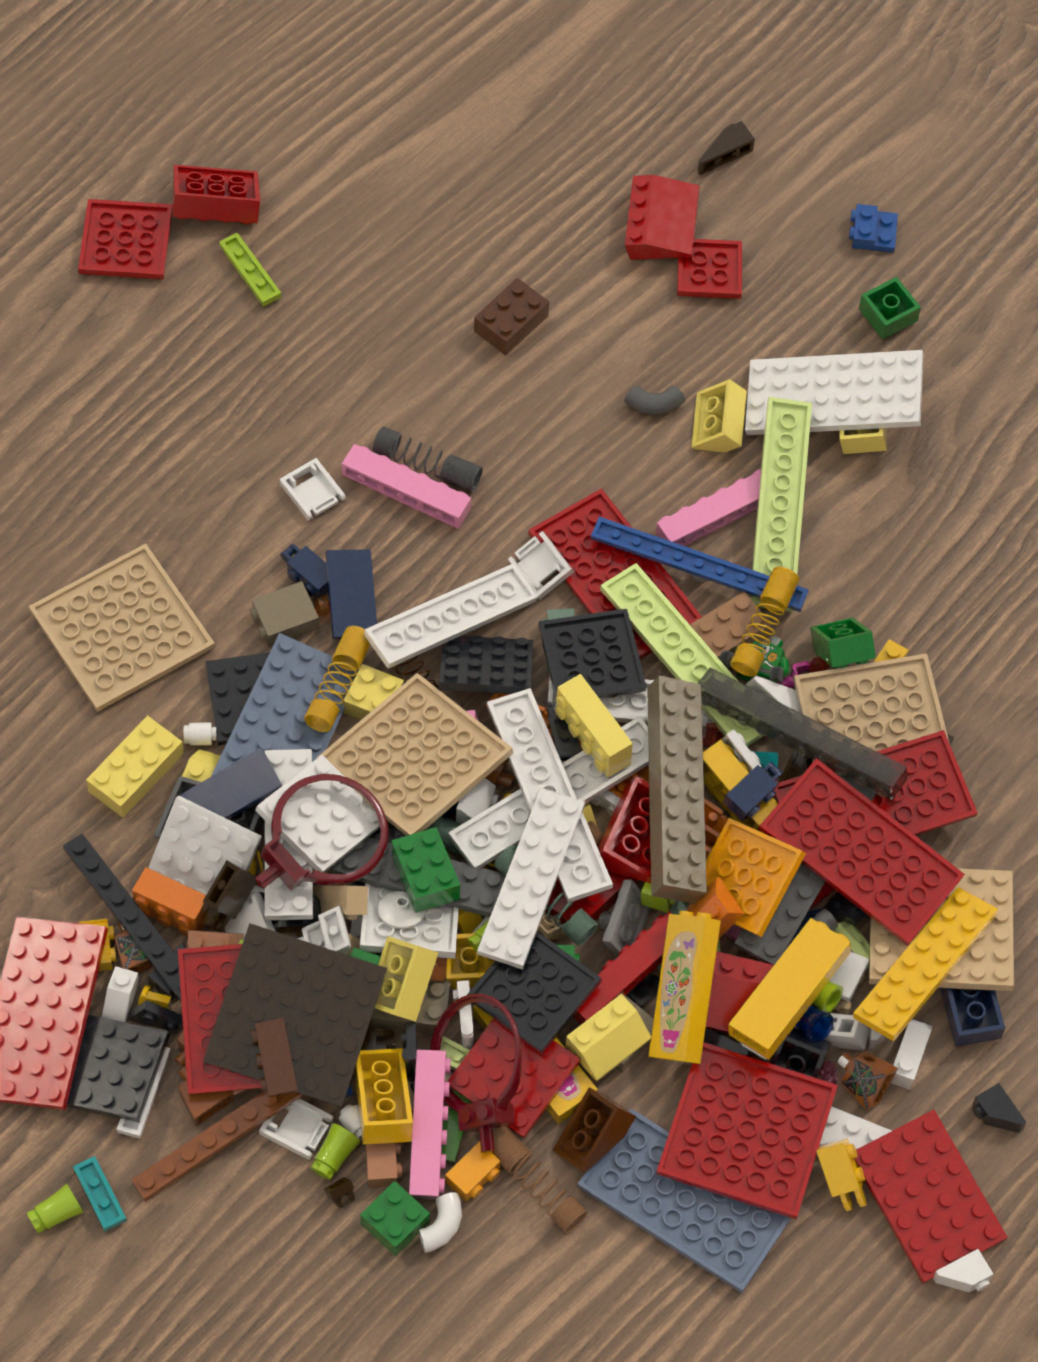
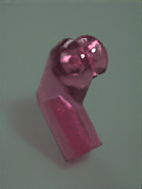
(829, 1072)

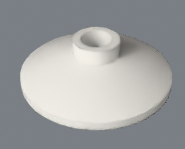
(397, 911)

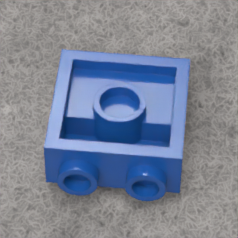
(873, 229)

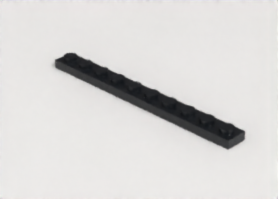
(125, 911)

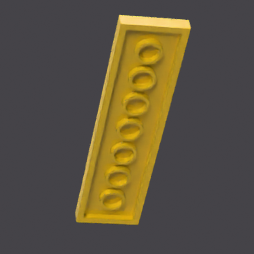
(925, 964)

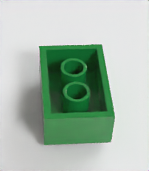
(843, 642)
(425, 869)

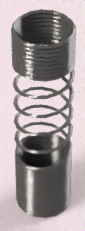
(454, 470)

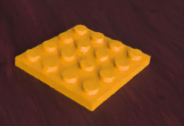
(754, 872)

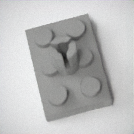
(626, 918)

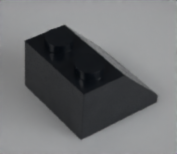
(801, 1054)

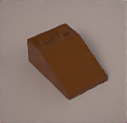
(593, 1130)

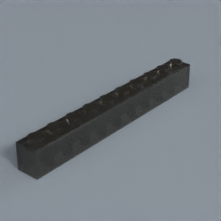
(802, 734)

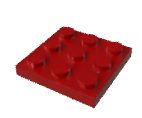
(711, 270)

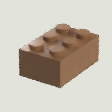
(727, 624)

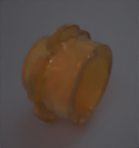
(322, 606)

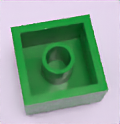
(889, 308)
(394, 1218)

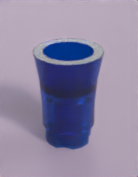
(815, 1024)

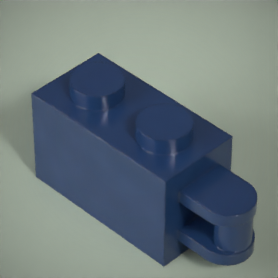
(308, 568)
(753, 791)

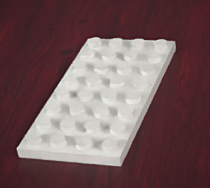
(843, 389)

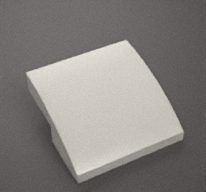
(329, 931)
(850, 974)

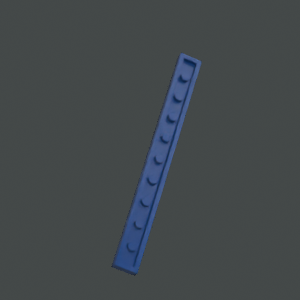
(688, 560)

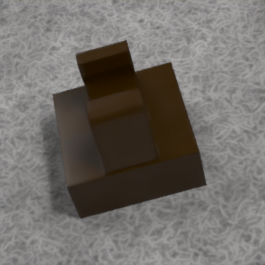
(338, 1189)

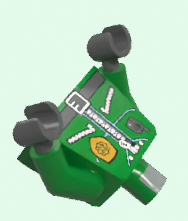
(775, 664)

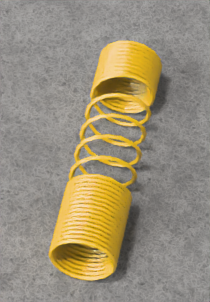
(775, 596)
(348, 656)

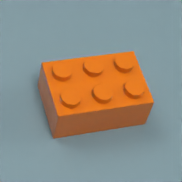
(170, 902)

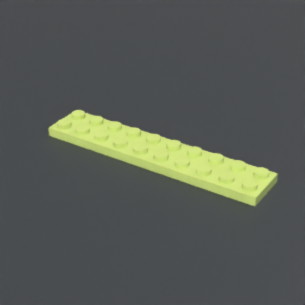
(781, 486)
(670, 637)

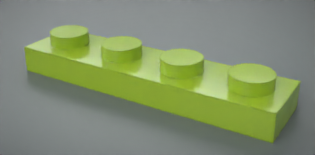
(250, 269)

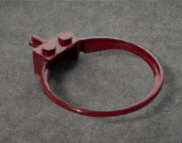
(288, 869)
(488, 1113)

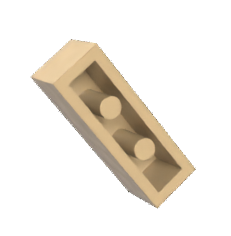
(351, 899)

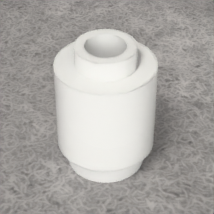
(199, 734)
(351, 1120)

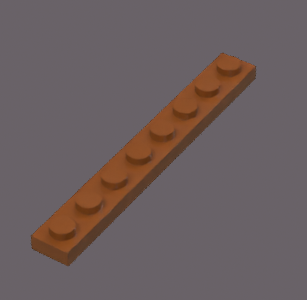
(210, 1142)

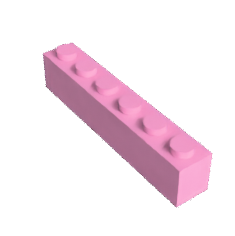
(406, 485)
(711, 512)
(428, 1124)

